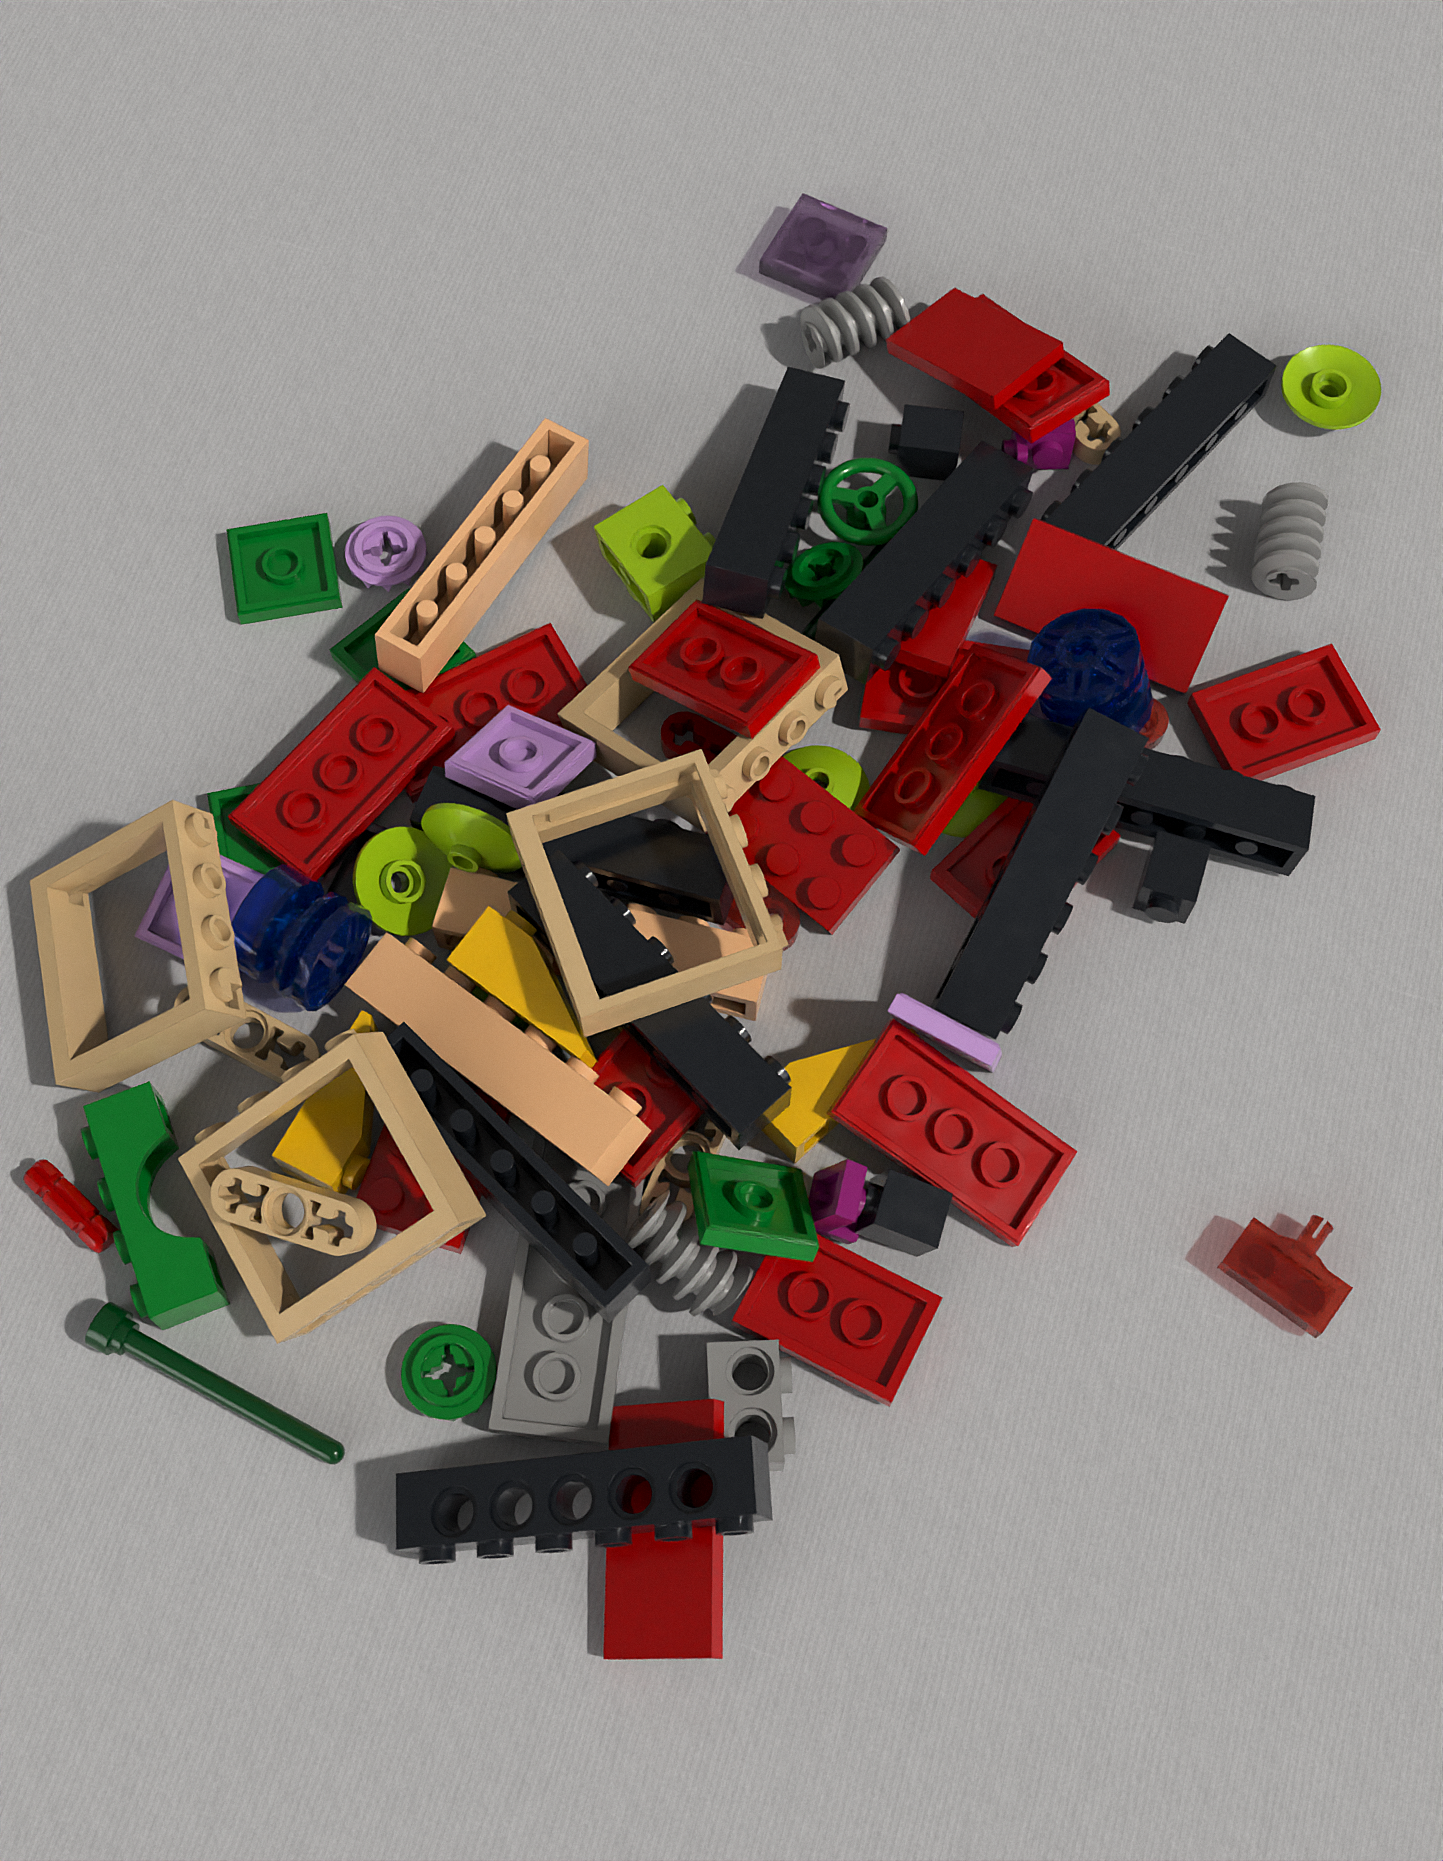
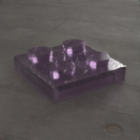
(822, 249)

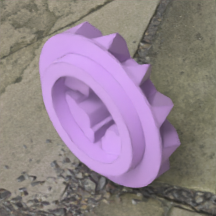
(367, 545)

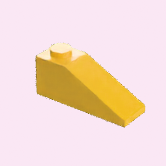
(514, 969)
(815, 1086)
(332, 1131)

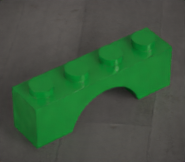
(133, 1141)

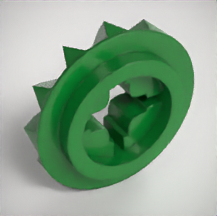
(823, 561)
(428, 1355)

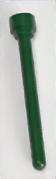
(117, 1332)

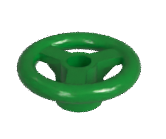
(863, 524)

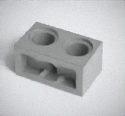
(757, 1405)

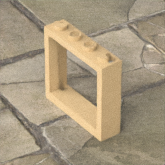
(745, 760)
(616, 799)
(69, 962)
(415, 1136)

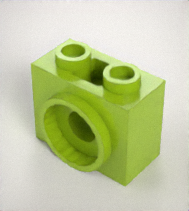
(649, 529)

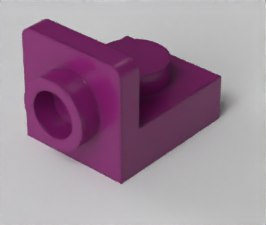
(1048, 452)
(838, 1200)

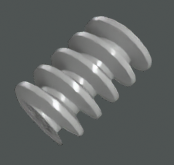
(852, 317)
(1290, 541)
(697, 1266)

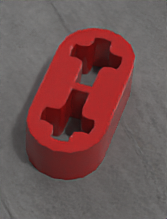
(706, 736)

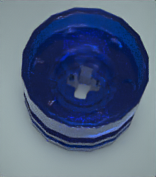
(1094, 666)
(299, 937)

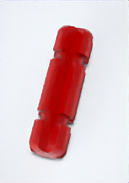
(70, 1205)

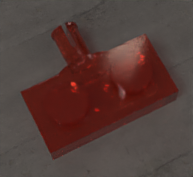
(1288, 1273)

